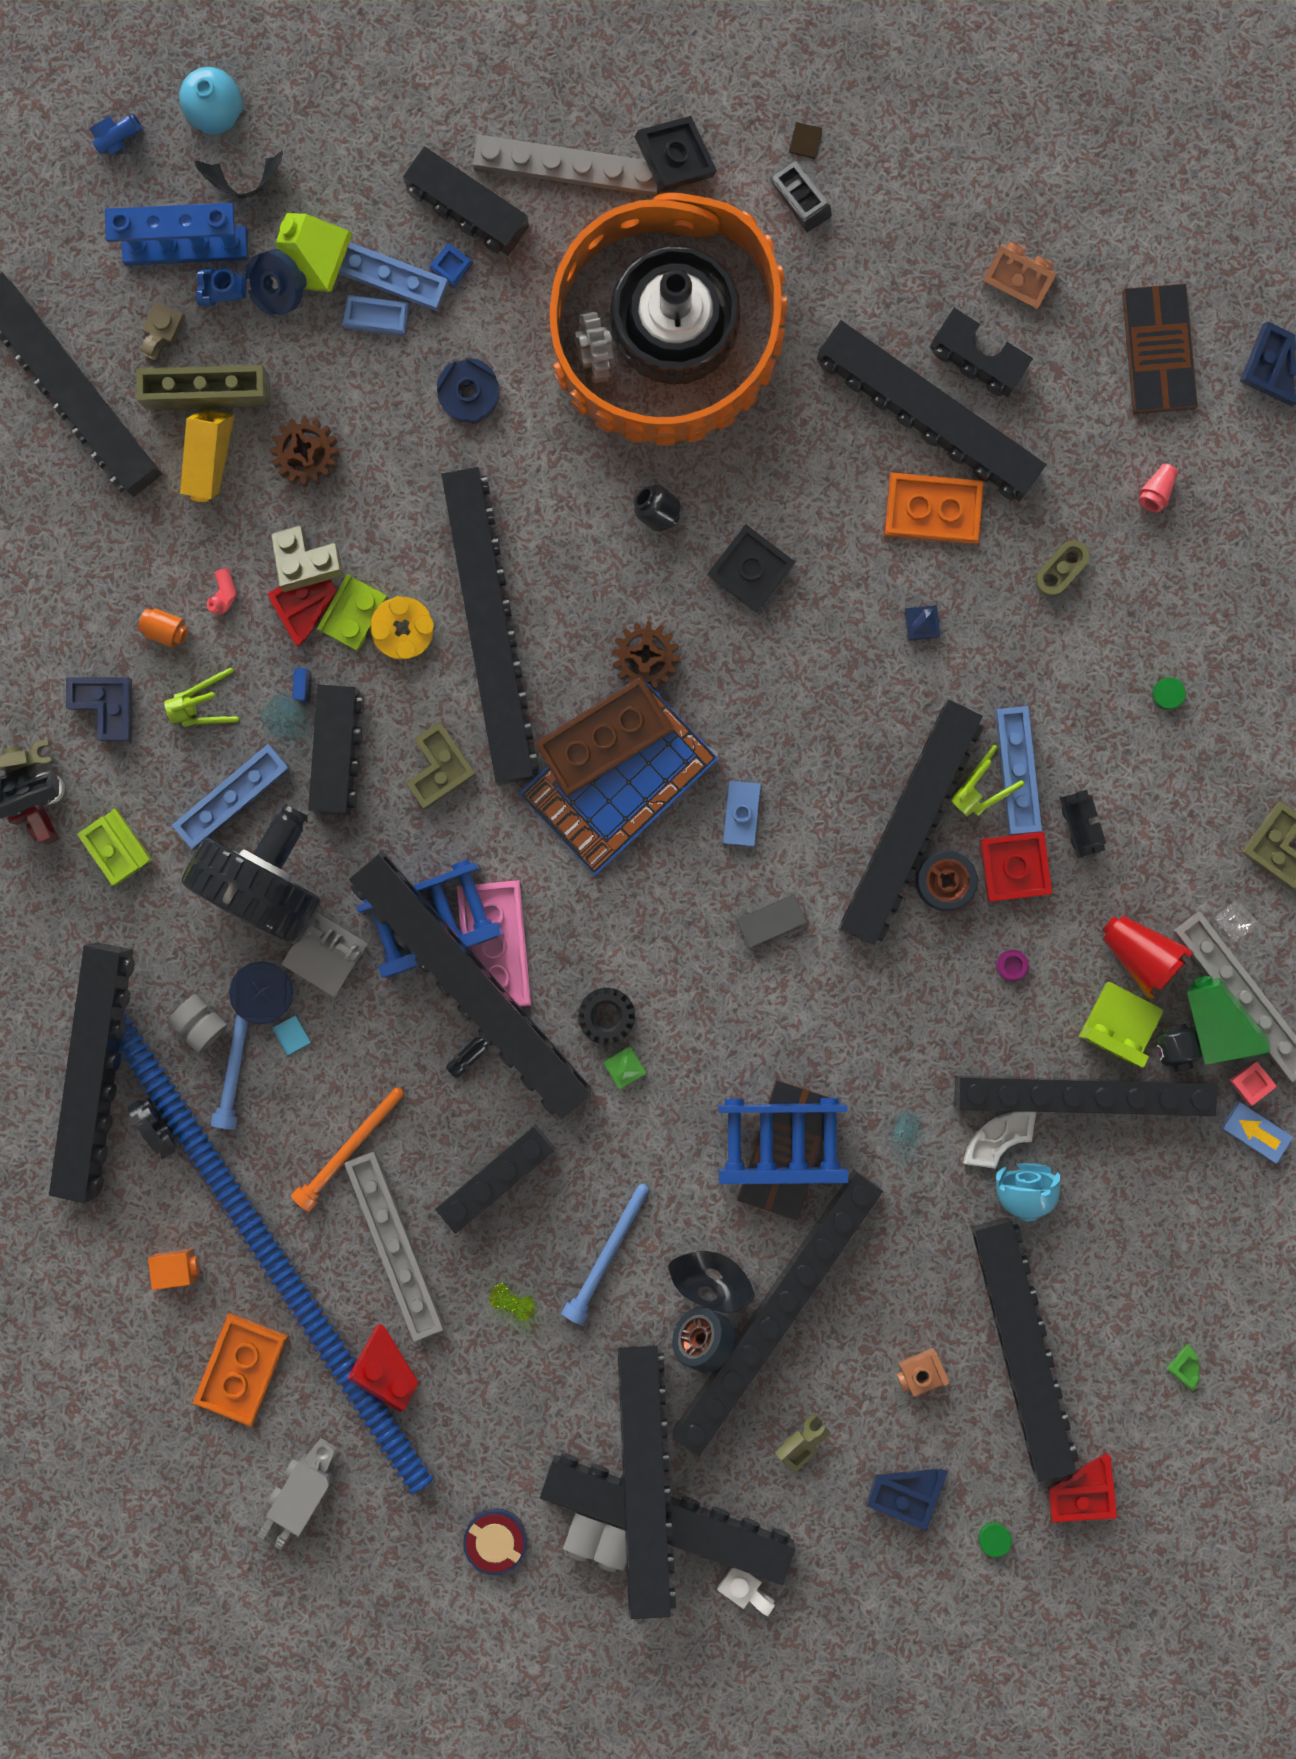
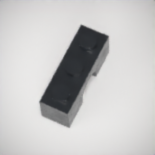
(956, 345)

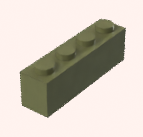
(203, 387)

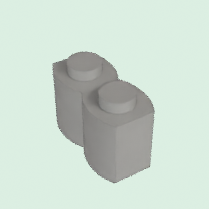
(596, 1541)

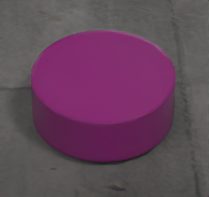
(1012, 965)

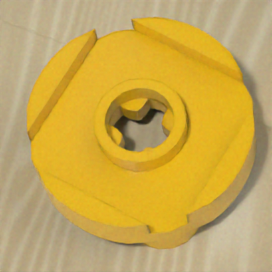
(384, 631)

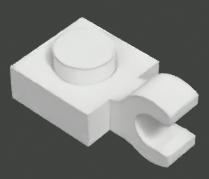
(743, 1587)

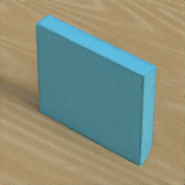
(291, 1035)

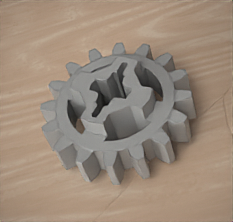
(594, 347)

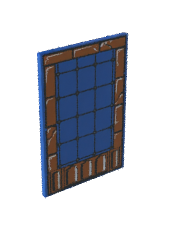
(624, 801)

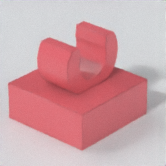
(1252, 1083)

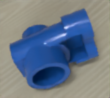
(110, 136)
(219, 286)

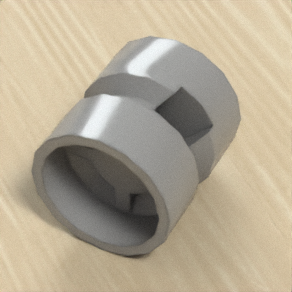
(194, 1020)

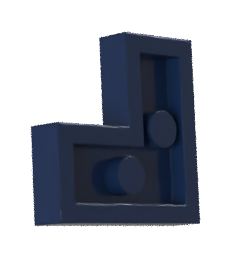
(110, 698)

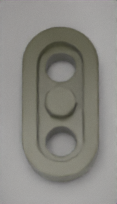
(1061, 569)

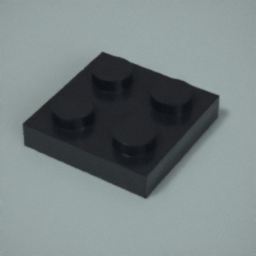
(675, 153)
(751, 568)

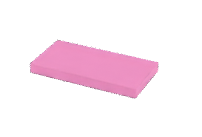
(505, 955)

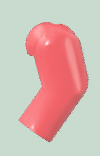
(225, 595)

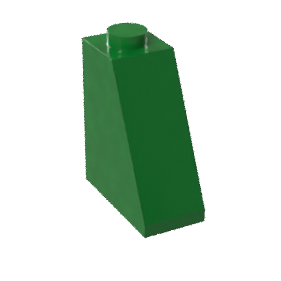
(1223, 1023)

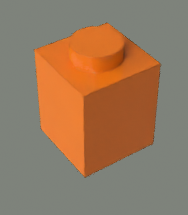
(173, 1269)

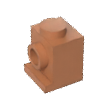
(925, 1361)

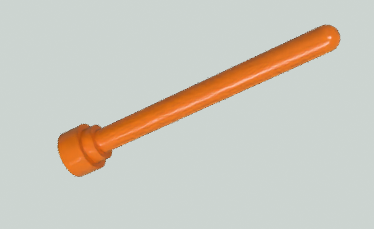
(307, 1195)

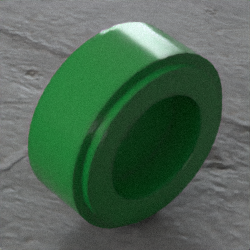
(1168, 693)
(994, 1539)

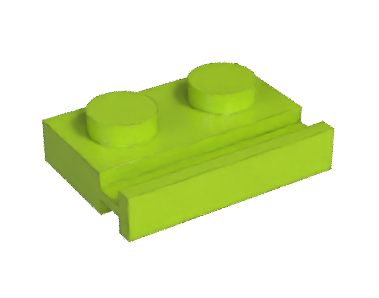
(351, 612)
(114, 847)

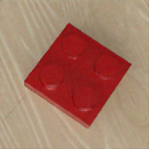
(1015, 866)

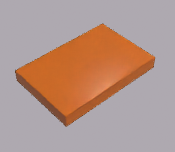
(933, 508)
(240, 1369)

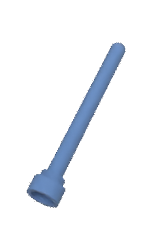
(225, 1114)
(577, 1308)

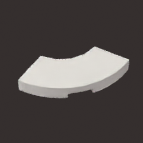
(998, 1136)

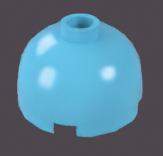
(210, 100)
(1028, 1191)

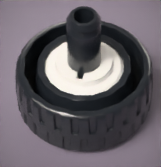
(675, 314)
(255, 884)

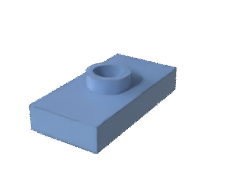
(741, 813)

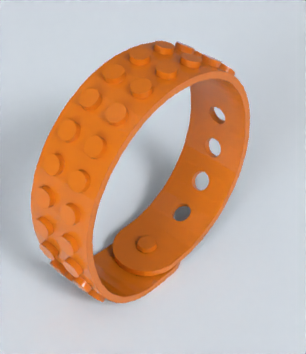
(688, 217)

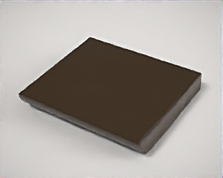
(805, 140)

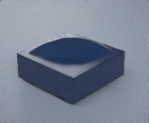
(922, 623)

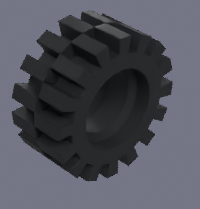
(606, 1035)

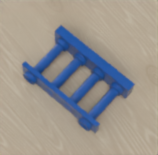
(177, 234)
(483, 929)
(798, 1169)

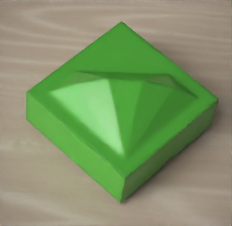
(624, 1067)

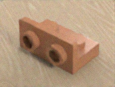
(1020, 274)

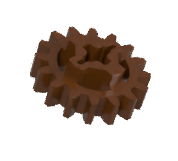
(316, 448)
(630, 654)

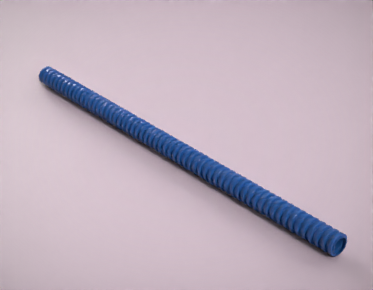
(271, 1257)

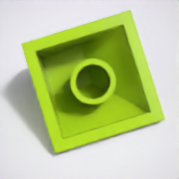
(314, 247)

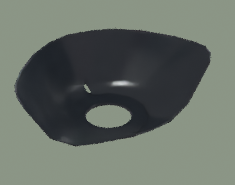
(215, 176)
(733, 1289)

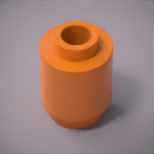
(163, 627)

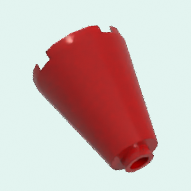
(1144, 953)

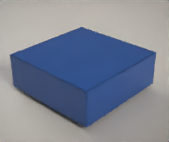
(451, 265)
(301, 685)

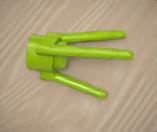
(183, 706)
(968, 798)

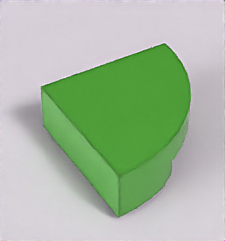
(1186, 1367)

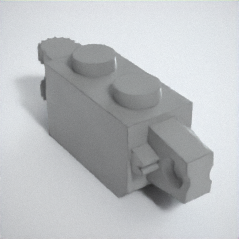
(301, 1493)

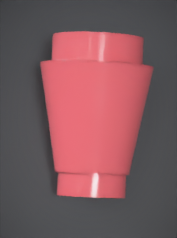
(1158, 489)

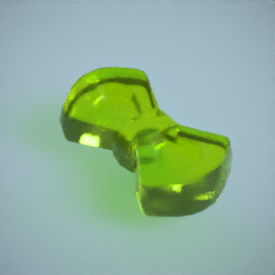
(502, 1298)

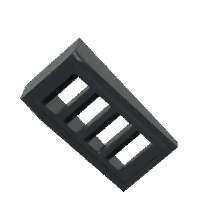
(811, 213)

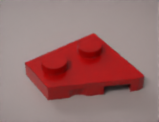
(302, 607)
(384, 1371)
(1085, 1493)

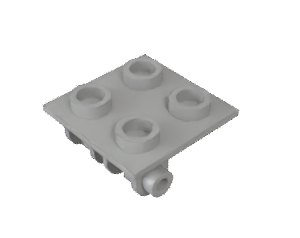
(325, 954)

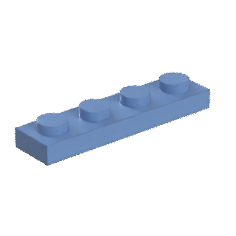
(393, 277)
(1017, 766)
(231, 797)

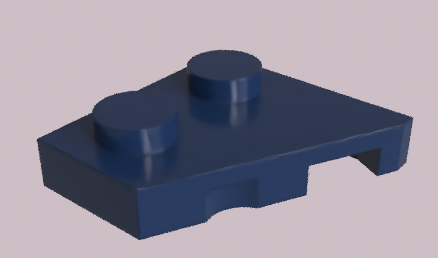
(1272, 364)
(907, 1495)

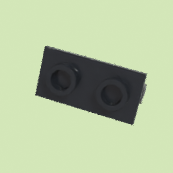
(1084, 837)

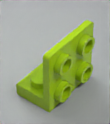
(1121, 1024)

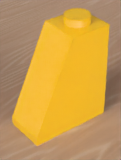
(205, 453)

